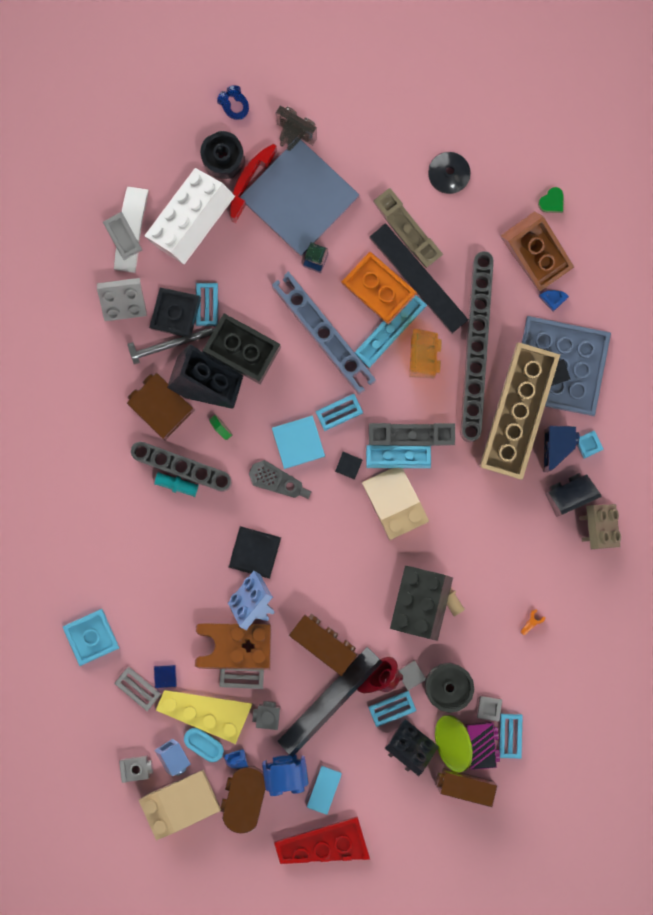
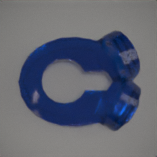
(235, 92)

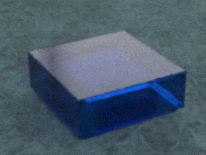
(165, 676)

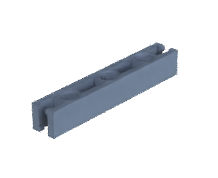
(313, 321)

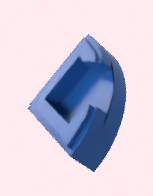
(553, 298)
(236, 759)

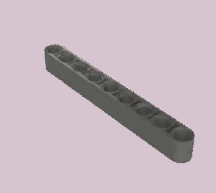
(473, 335)

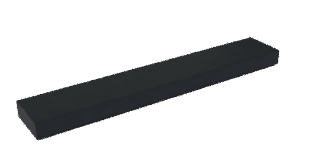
(418, 278)
(329, 702)

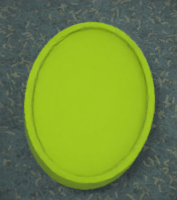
(453, 743)

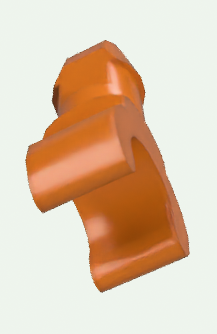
(531, 623)

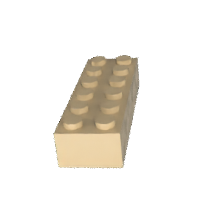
(519, 410)

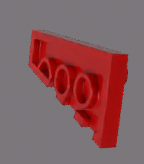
(325, 844)

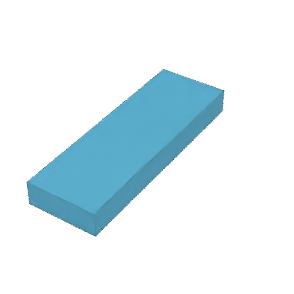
(398, 456)

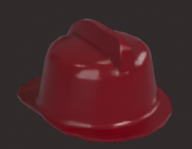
(384, 678)

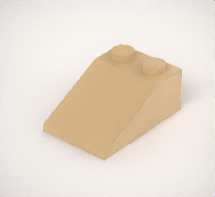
(395, 502)
(179, 805)

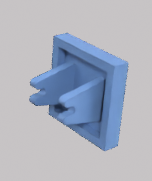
(251, 601)

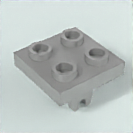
(121, 299)

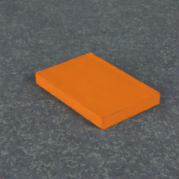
(379, 288)

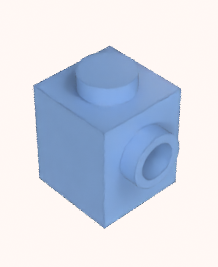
(172, 757)

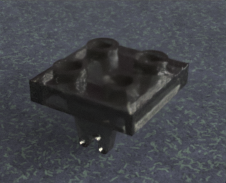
(295, 128)

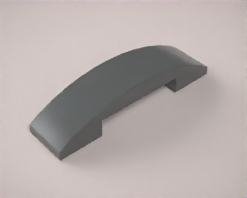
(412, 434)

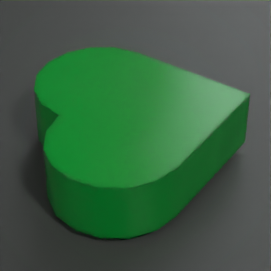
(553, 201)
(220, 427)

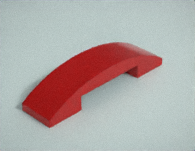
(262, 158)

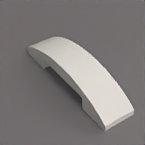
(133, 210)

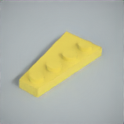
(213, 715)

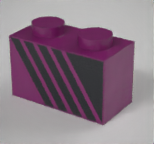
(483, 745)

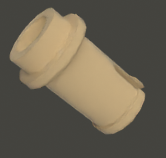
(454, 604)

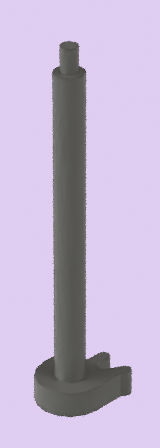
(135, 355)

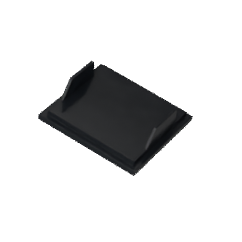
(254, 552)

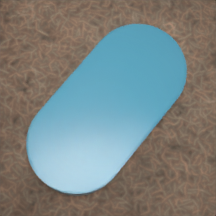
(204, 744)

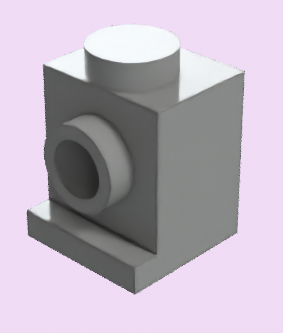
(142, 762)

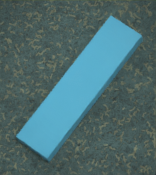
(386, 334)

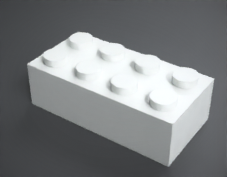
(189, 215)

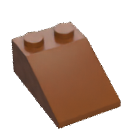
(537, 250)

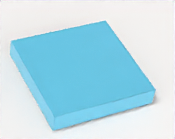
(298, 442)
(91, 637)

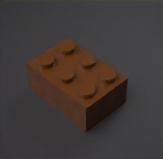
(323, 643)

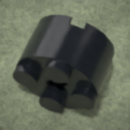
(217, 144)

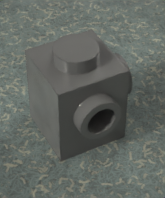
(267, 715)

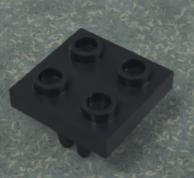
(411, 748)

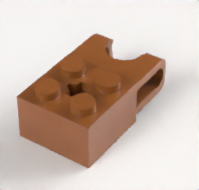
(229, 647)

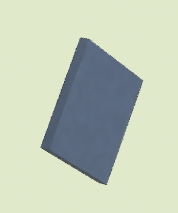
(299, 197)
(584, 357)

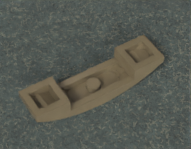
(406, 228)

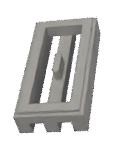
(223, 676)
(124, 677)

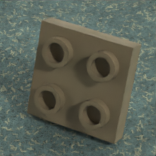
(602, 526)

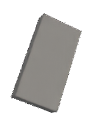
(122, 236)

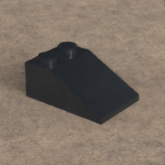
(204, 379)

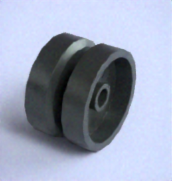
(436, 687)

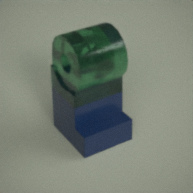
(315, 257)

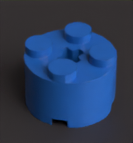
(285, 775)

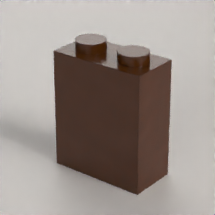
(159, 406)
(466, 787)

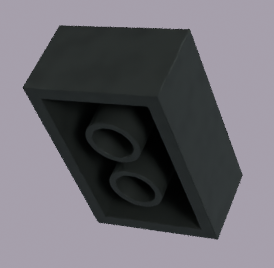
(242, 348)
(421, 603)

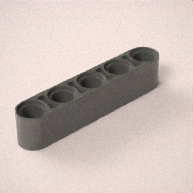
(173, 459)

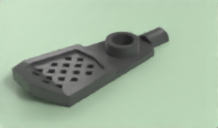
(280, 482)

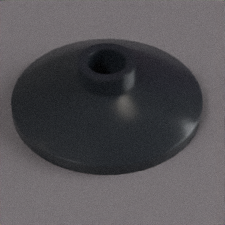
(446, 182)

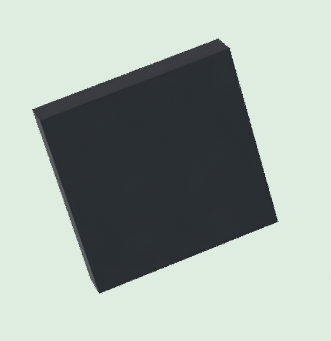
(175, 312)

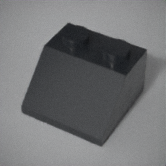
(572, 495)

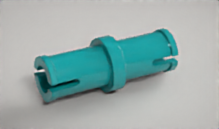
(176, 484)

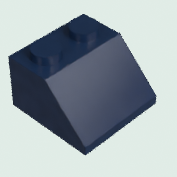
(558, 444)

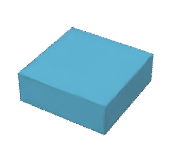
(589, 444)

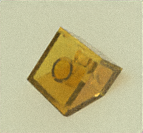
(424, 354)

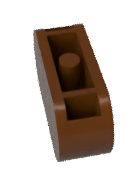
(243, 800)

